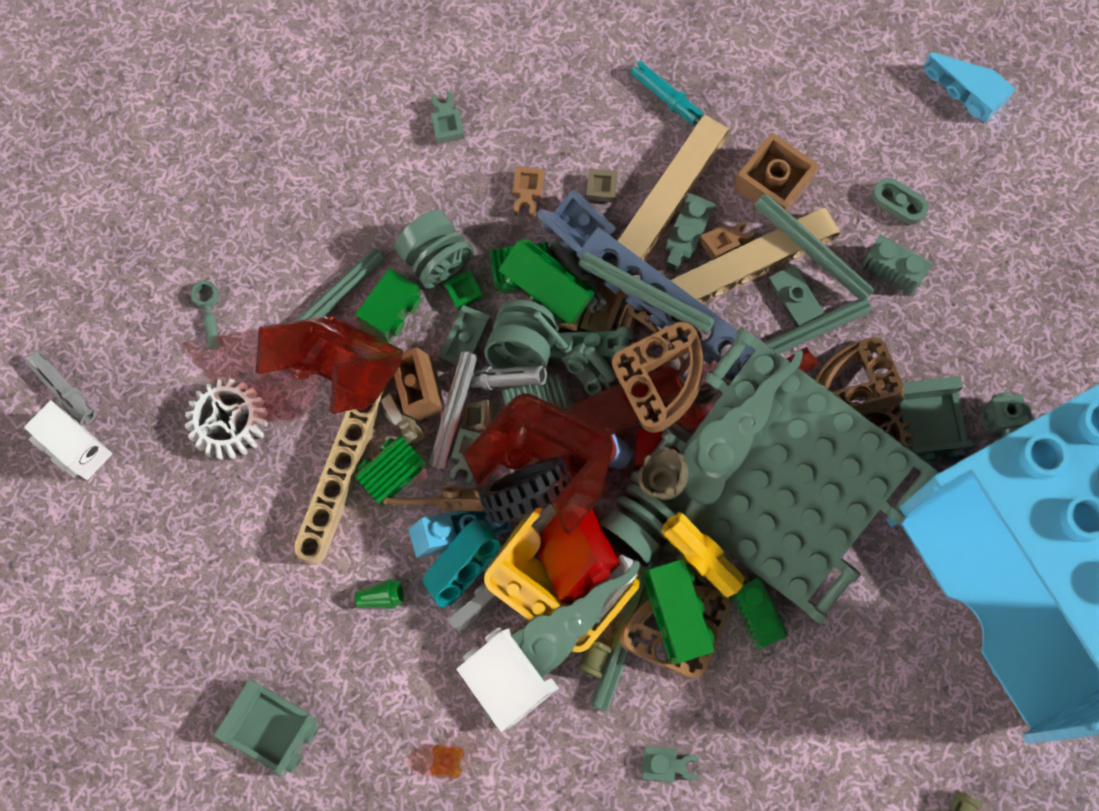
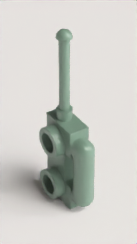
(583, 362)

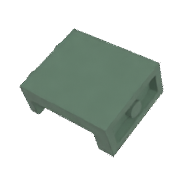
(935, 418)
(268, 728)

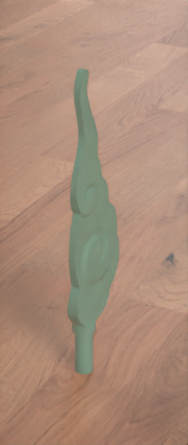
(727, 442)
(552, 637)

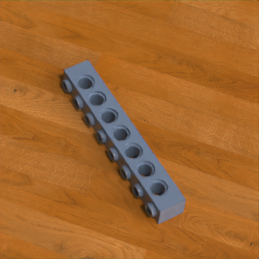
(722, 333)

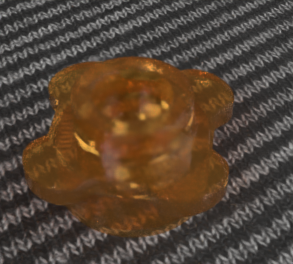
(440, 754)

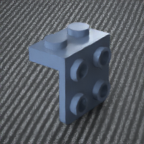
(574, 221)

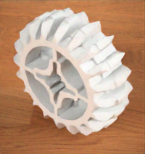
(215, 423)

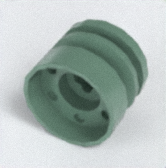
(433, 248)
(519, 337)
(636, 527)

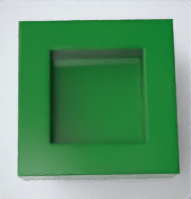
(463, 290)

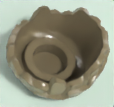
(663, 474)

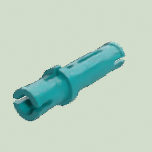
(675, 100)

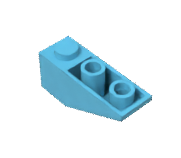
(976, 87)
(435, 533)

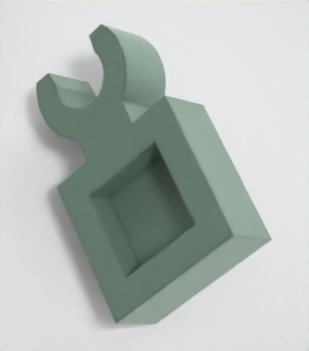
(446, 120)
(464, 440)
(661, 765)

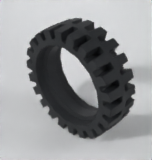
(525, 489)

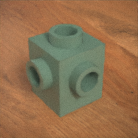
(1005, 414)

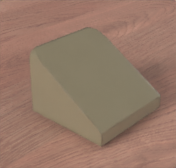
(478, 415)

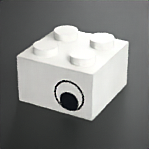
(66, 441)

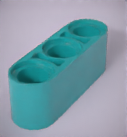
(461, 563)

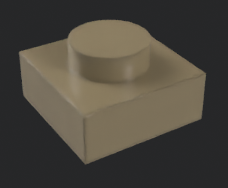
(601, 185)

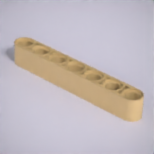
(673, 187)
(753, 259)
(341, 477)

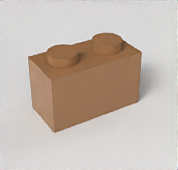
(419, 385)

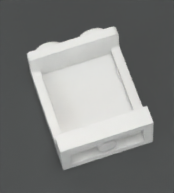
(504, 679)

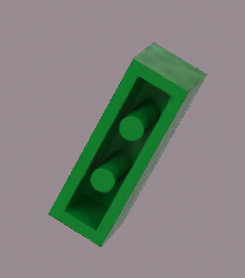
(547, 281)
(678, 611)

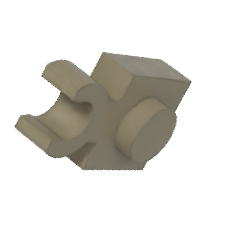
(394, 413)

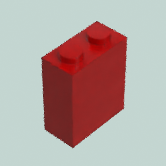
(576, 560)

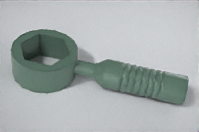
(209, 318)

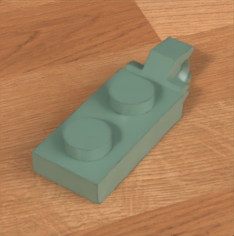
(687, 230)

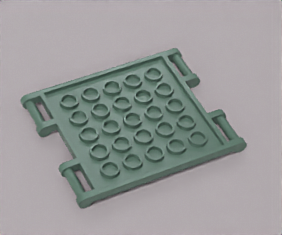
(805, 484)

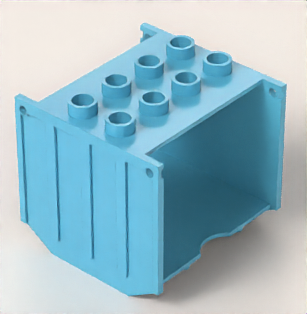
(1021, 549)

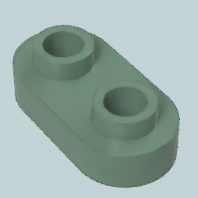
(900, 200)

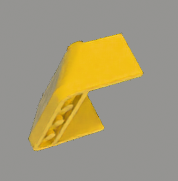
(525, 586)

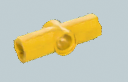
(703, 555)

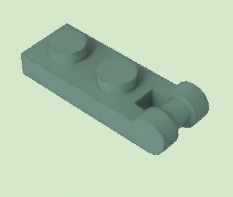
(600, 340)

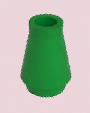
(382, 595)

